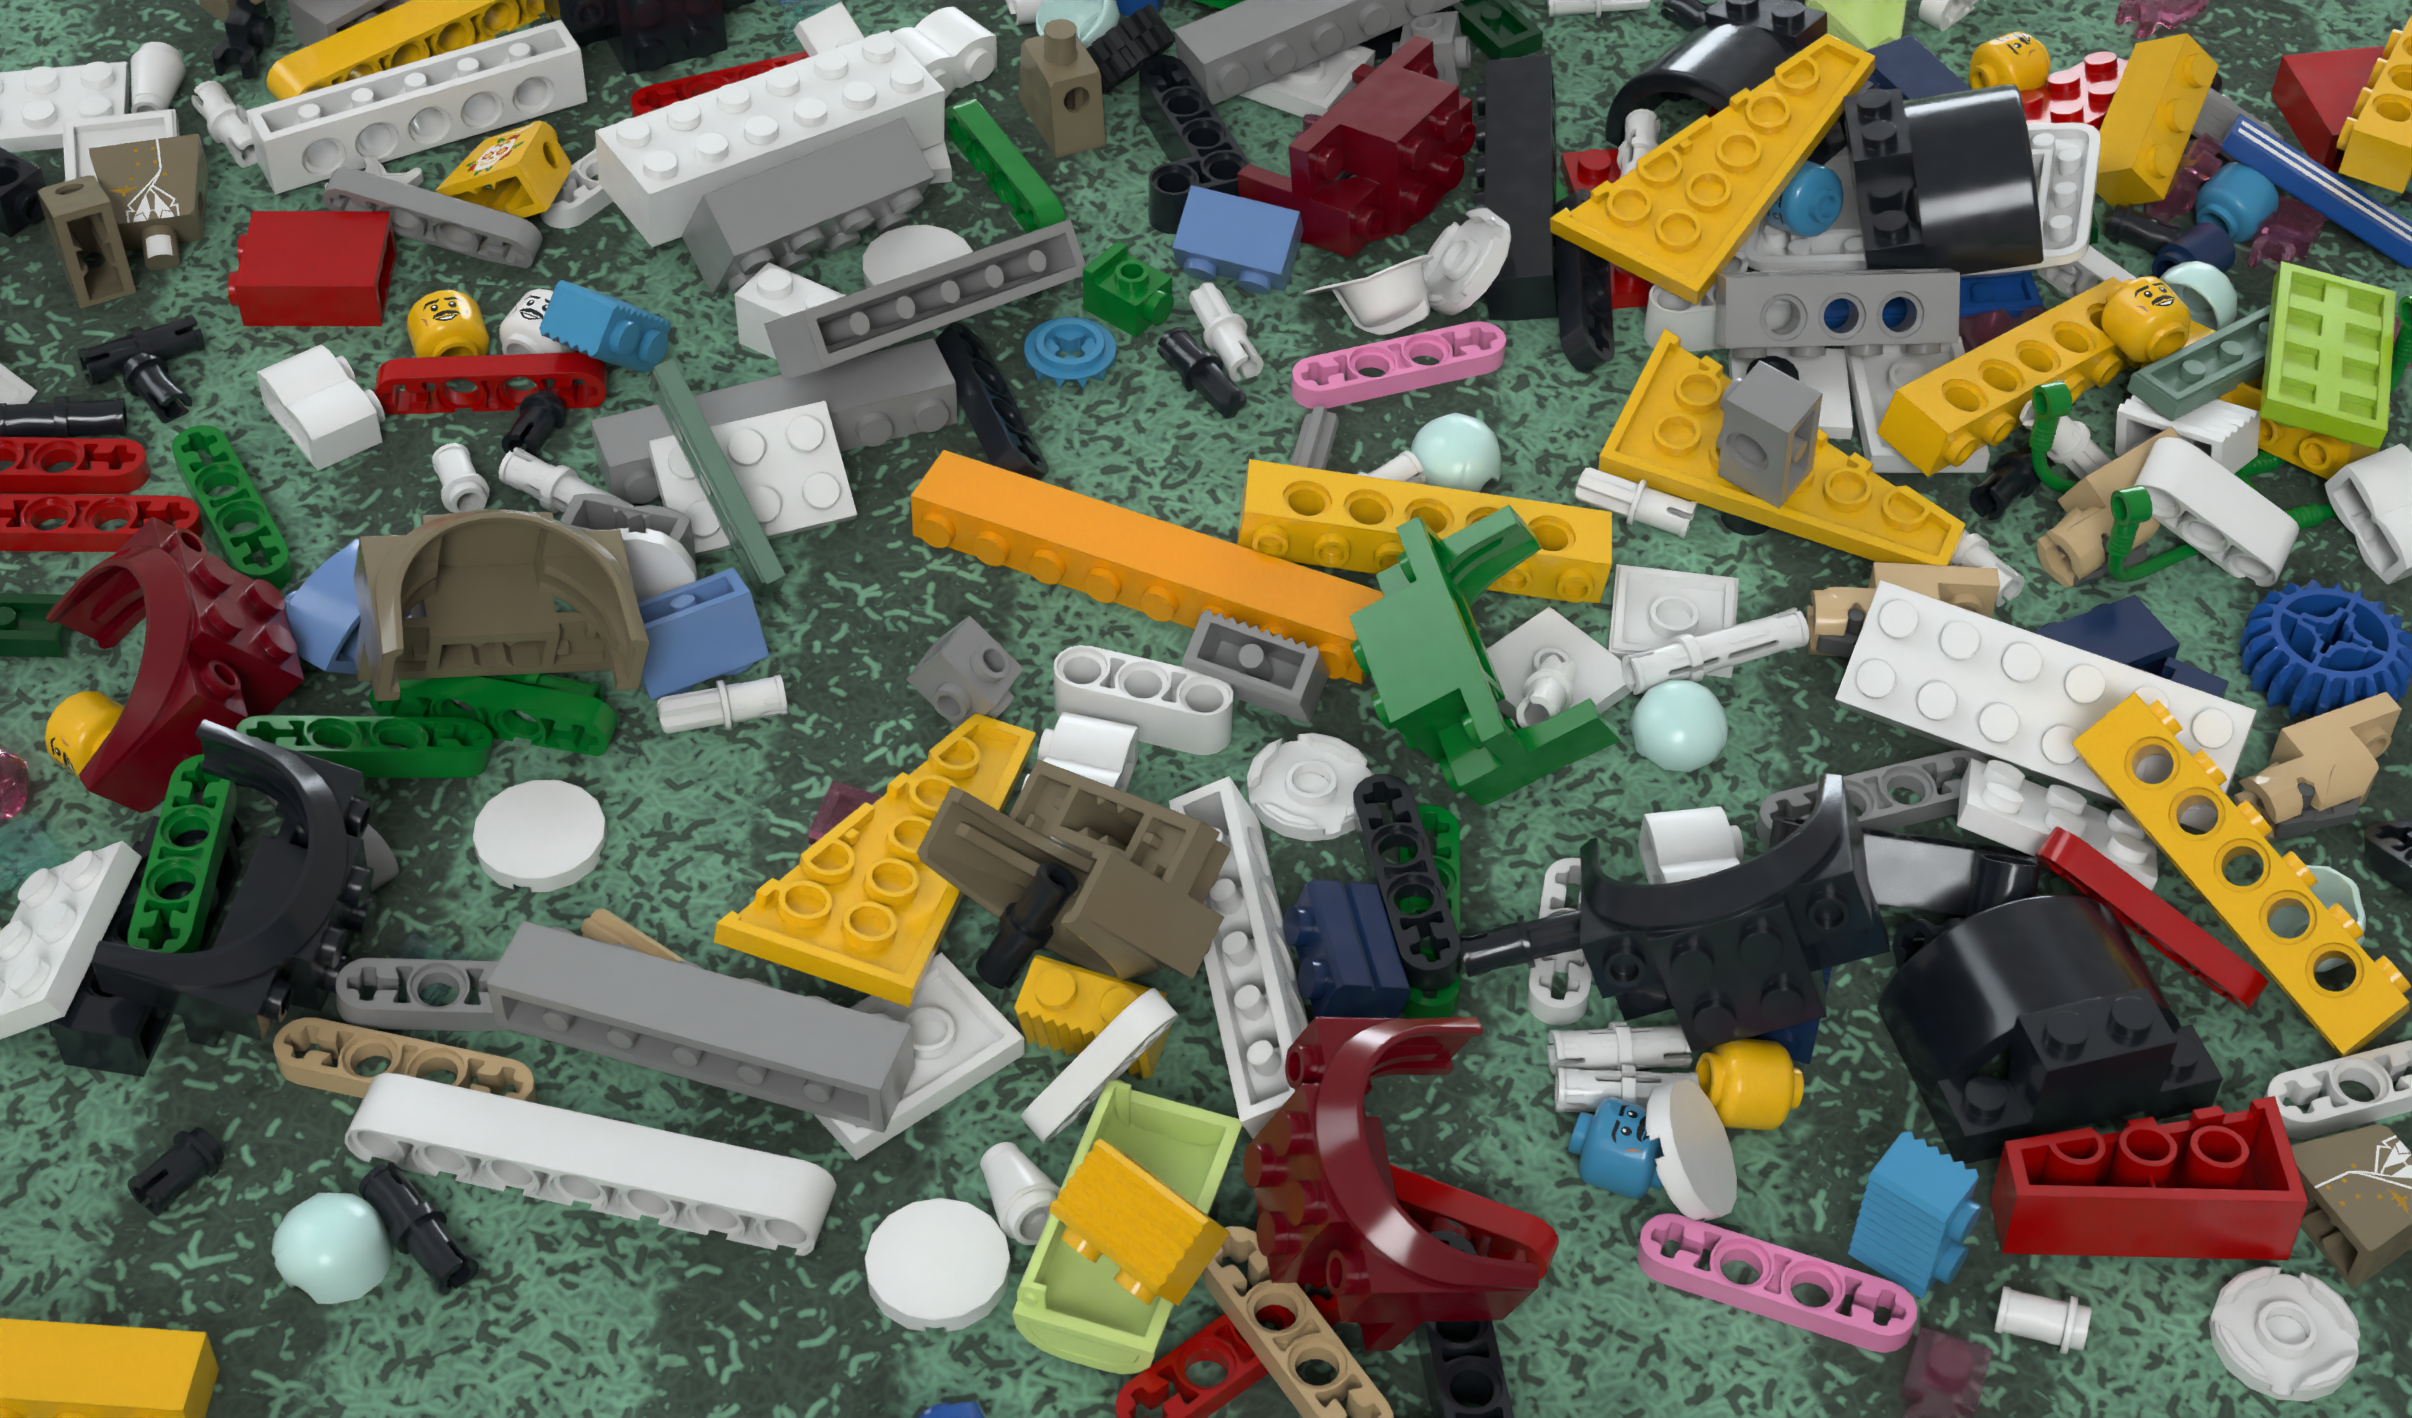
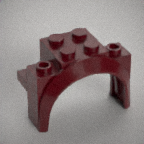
(1392, 131)
(210, 653)
(1331, 1193)

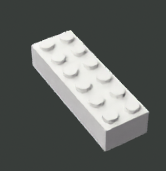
(676, 154)
(2020, 695)

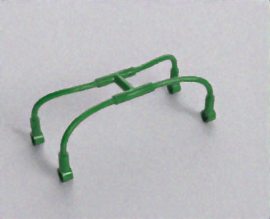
(2134, 503)

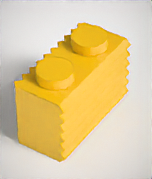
(1073, 1005)
(1137, 1223)

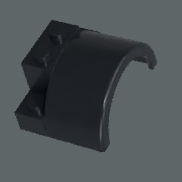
(1729, 53)
(1969, 172)
(2070, 1005)

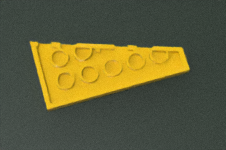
(1716, 179)
(1671, 440)
(861, 897)

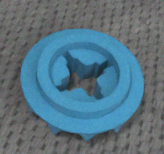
(1070, 335)

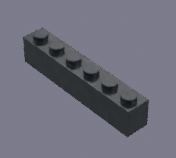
(1520, 182)

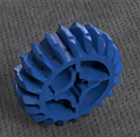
(2324, 649)

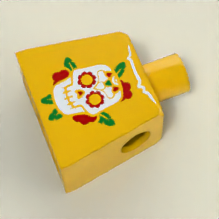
(521, 166)

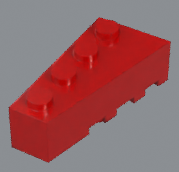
(2154, 1189)

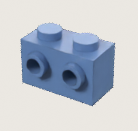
(1237, 240)
(700, 634)

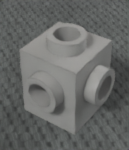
(1450, 48)
(966, 674)

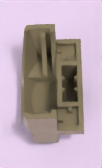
(486, 601)
(1134, 864)

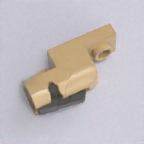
(2076, 546)
(1841, 611)
(2322, 768)

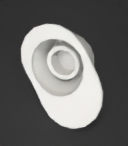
(1385, 299)

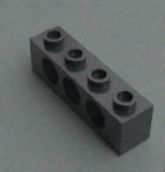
(113, 1031)

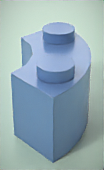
(327, 614)

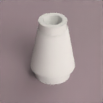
(155, 76)
(1018, 1192)

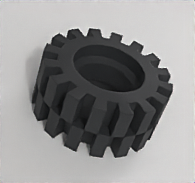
(1128, 45)

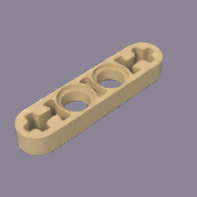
(407, 1055)
(1288, 1348)

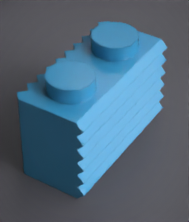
(605, 327)
(1916, 1216)

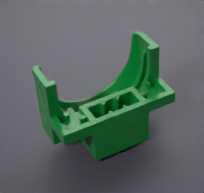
(1438, 674)

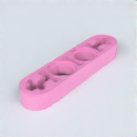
(1460, 349)
(1778, 1272)

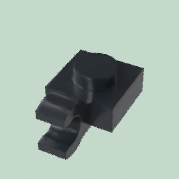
(248, 32)

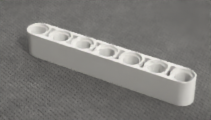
(592, 1160)

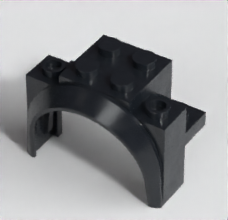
(647, 31)
(290, 913)
(1743, 943)

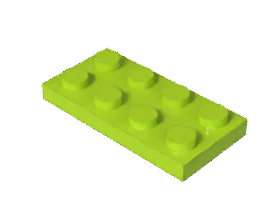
(2329, 355)

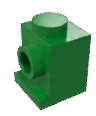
(1126, 291)

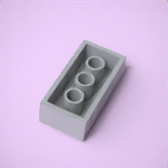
(808, 206)

